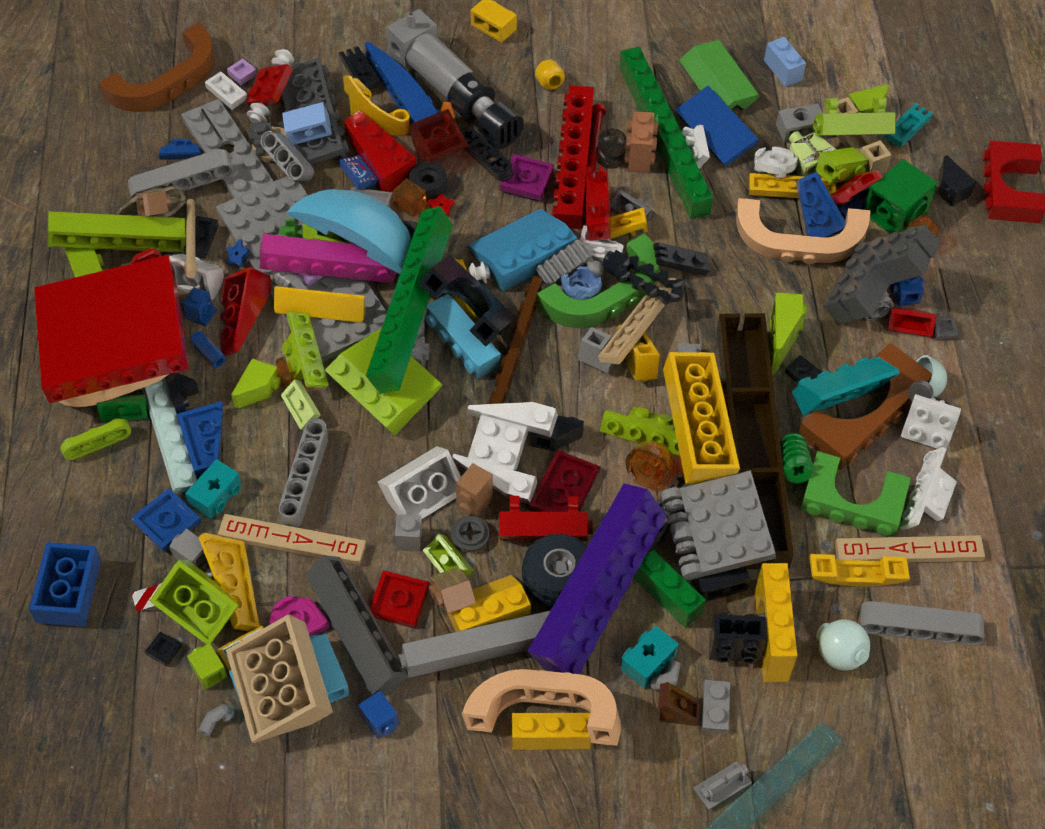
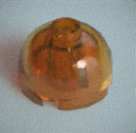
(650, 464)

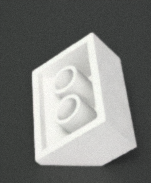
(422, 484)

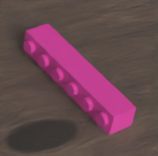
(320, 258)

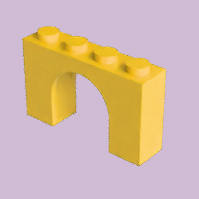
(774, 600)

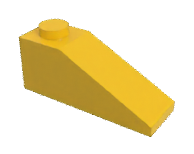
(643, 359)

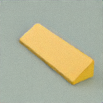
(320, 304)

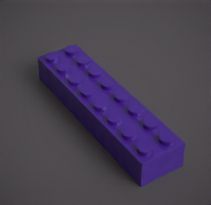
(598, 581)

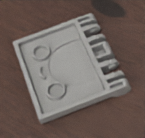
(720, 524)

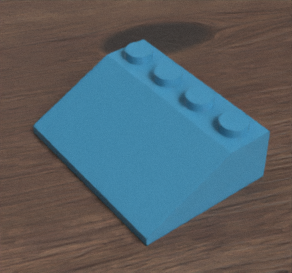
(521, 246)

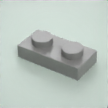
(716, 706)

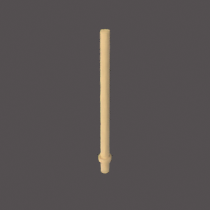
(190, 264)

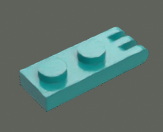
(909, 125)

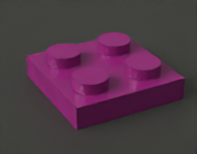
(529, 177)

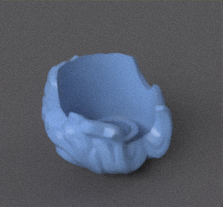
(581, 284)

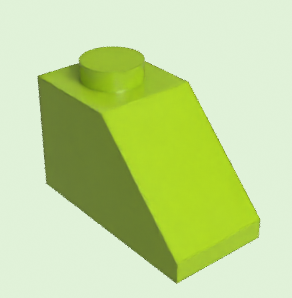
(256, 384)

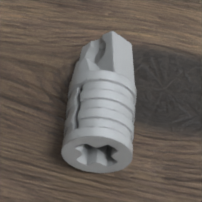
(287, 279)

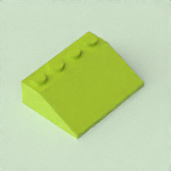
(390, 408)

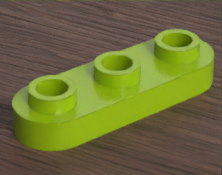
(95, 439)

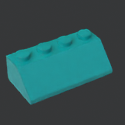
(843, 384)

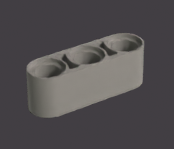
(295, 159)

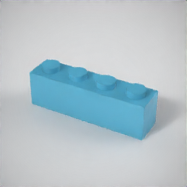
(454, 328)

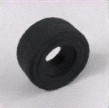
(433, 171)

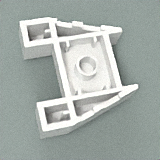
(501, 441)

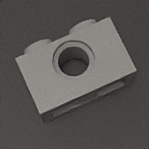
(797, 119)

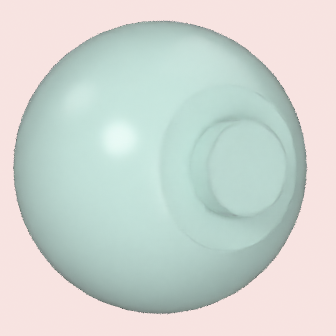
(843, 644)

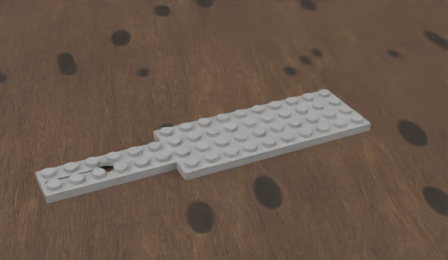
(261, 208)

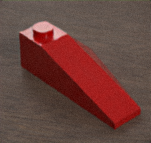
(243, 299)

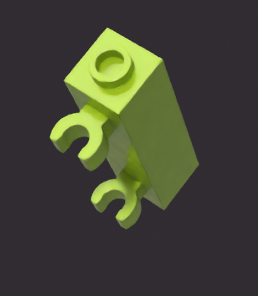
(854, 123)

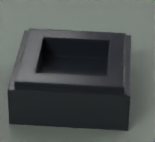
(163, 649)

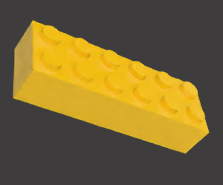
(700, 417)

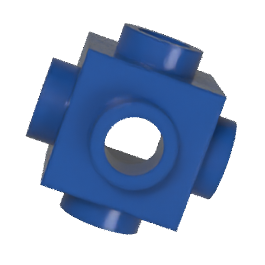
(908, 291)

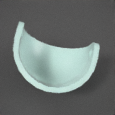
(939, 375)

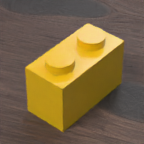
(493, 19)

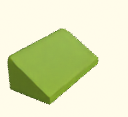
(446, 556)

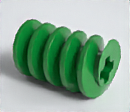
(796, 458)

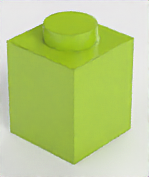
(207, 666)

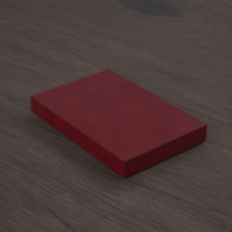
(564, 478)

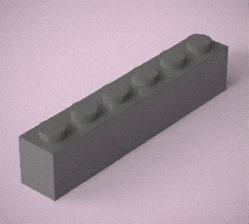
(356, 625)

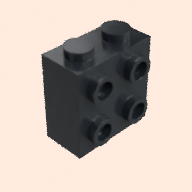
(737, 638)

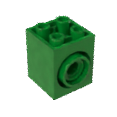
(900, 197)

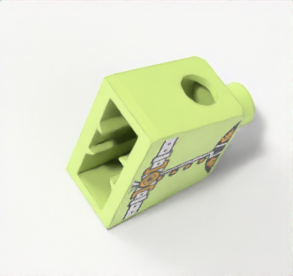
(807, 151)

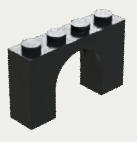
(453, 278)

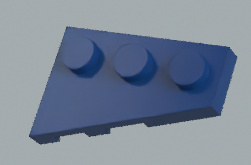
(818, 208)
(202, 434)

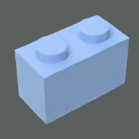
(784, 61)
(307, 123)

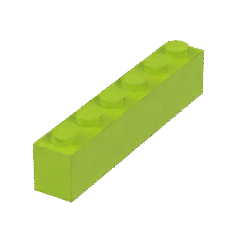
(116, 232)

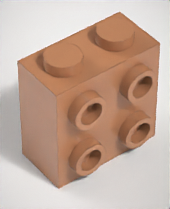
(641, 142)

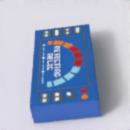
(358, 172)

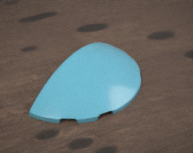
(358, 220)

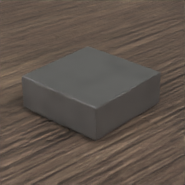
(945, 329)

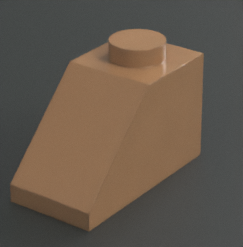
(152, 203)

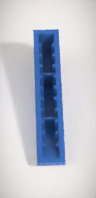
(400, 84)

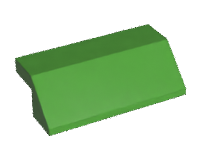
(714, 67)

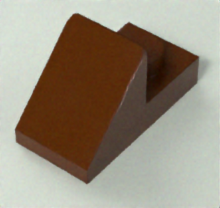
(678, 706)

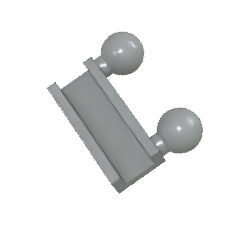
(567, 262)

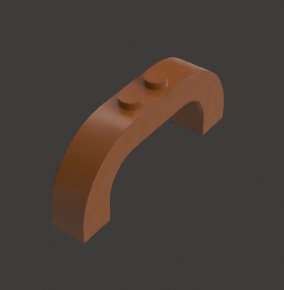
(169, 84)

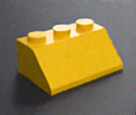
(494, 603)

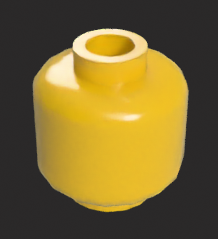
(549, 74)

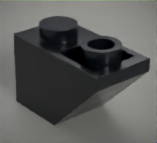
(564, 432)

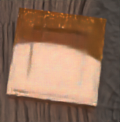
(283, 372)

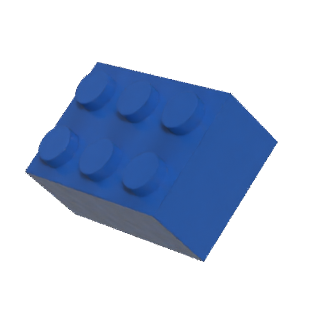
(65, 584)

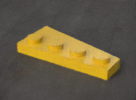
(231, 572)

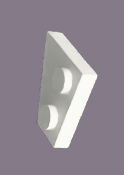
(599, 248)

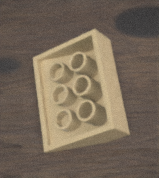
(278, 679)

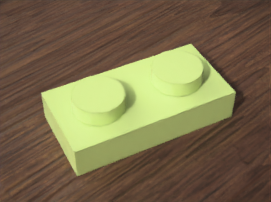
(300, 403)

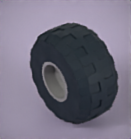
(550, 565)

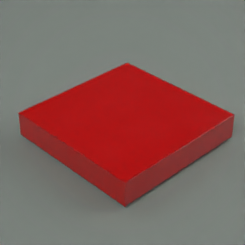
(399, 599)

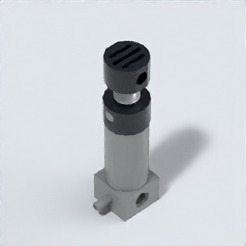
(415, 45)

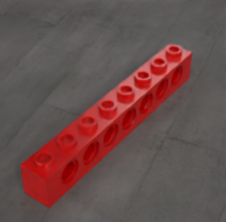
(574, 156)

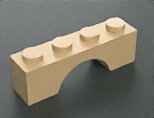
(876, 152)

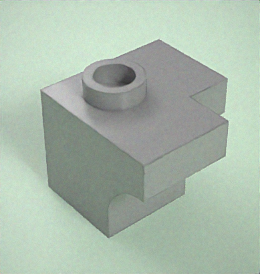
(590, 348)

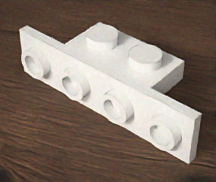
(930, 492)

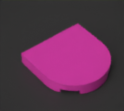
(302, 609)

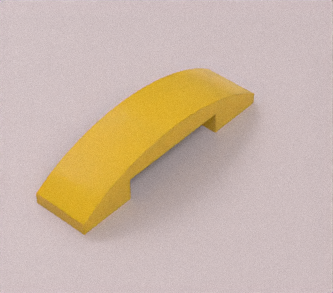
(859, 572)

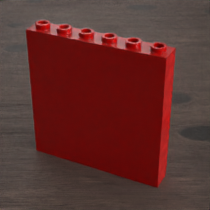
(109, 329)

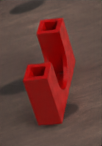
(1002, 200)

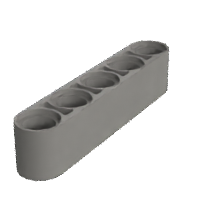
(185, 173)
(303, 482)
(922, 623)

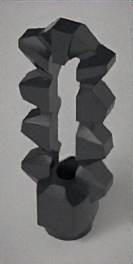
(620, 265)

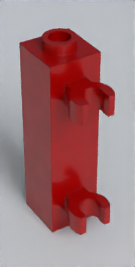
(598, 204)
(536, 525)

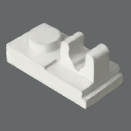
(697, 144)

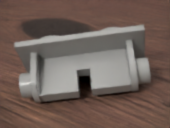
(723, 785)

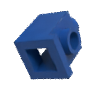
(199, 307)

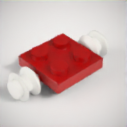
(269, 86)

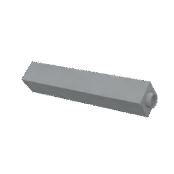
(470, 645)

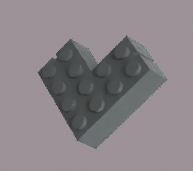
(877, 266)

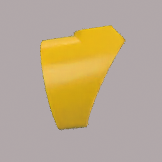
(394, 123)

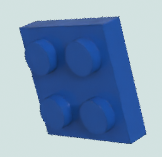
(165, 519)

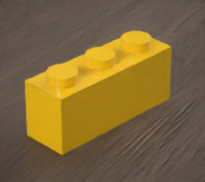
(550, 731)

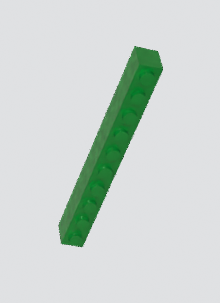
(670, 140)
(408, 302)

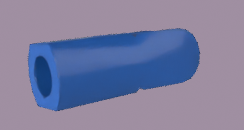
(208, 349)

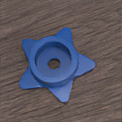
(242, 256)

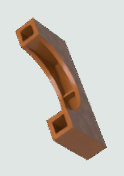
(850, 436)

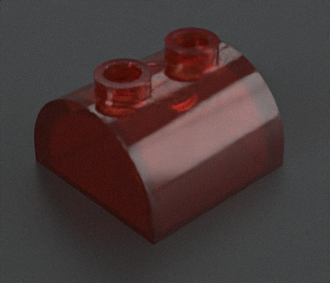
(437, 136)

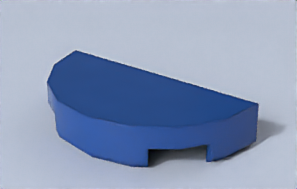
(179, 149)

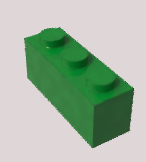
(669, 589)

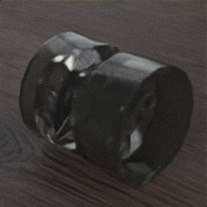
(611, 148)

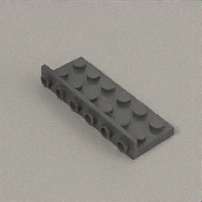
(307, 87)

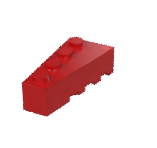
(379, 151)

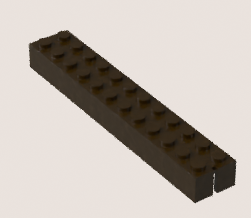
(754, 421)

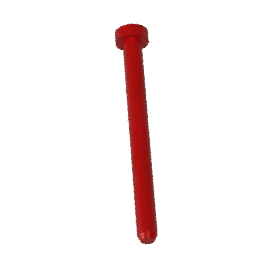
(599, 112)

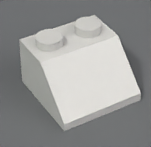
(207, 277)

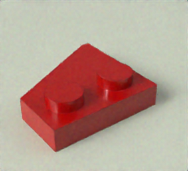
(854, 186)

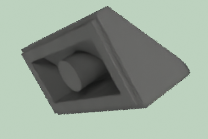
(623, 203)

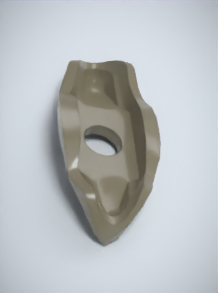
(177, 200)

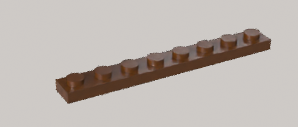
(516, 343)

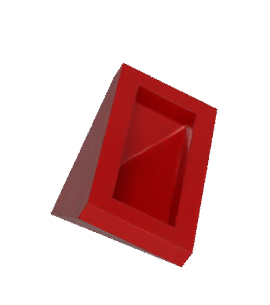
(911, 321)

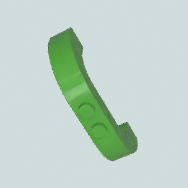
(606, 305)

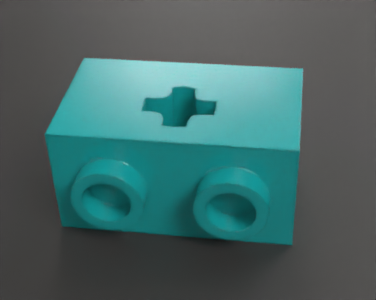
(214, 489)
(649, 656)

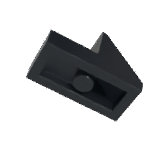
(179, 388)

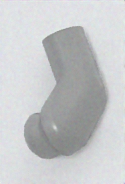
(670, 676)
(214, 715)

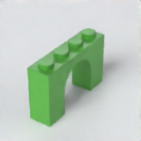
(879, 516)

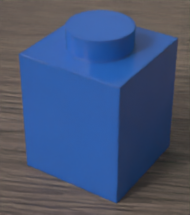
(379, 715)

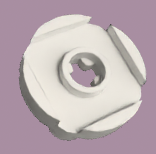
(777, 162)

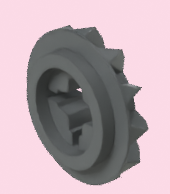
(478, 527)

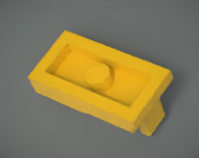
(628, 223)

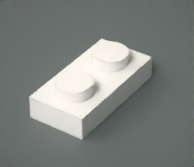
(226, 90)

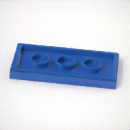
(724, 131)

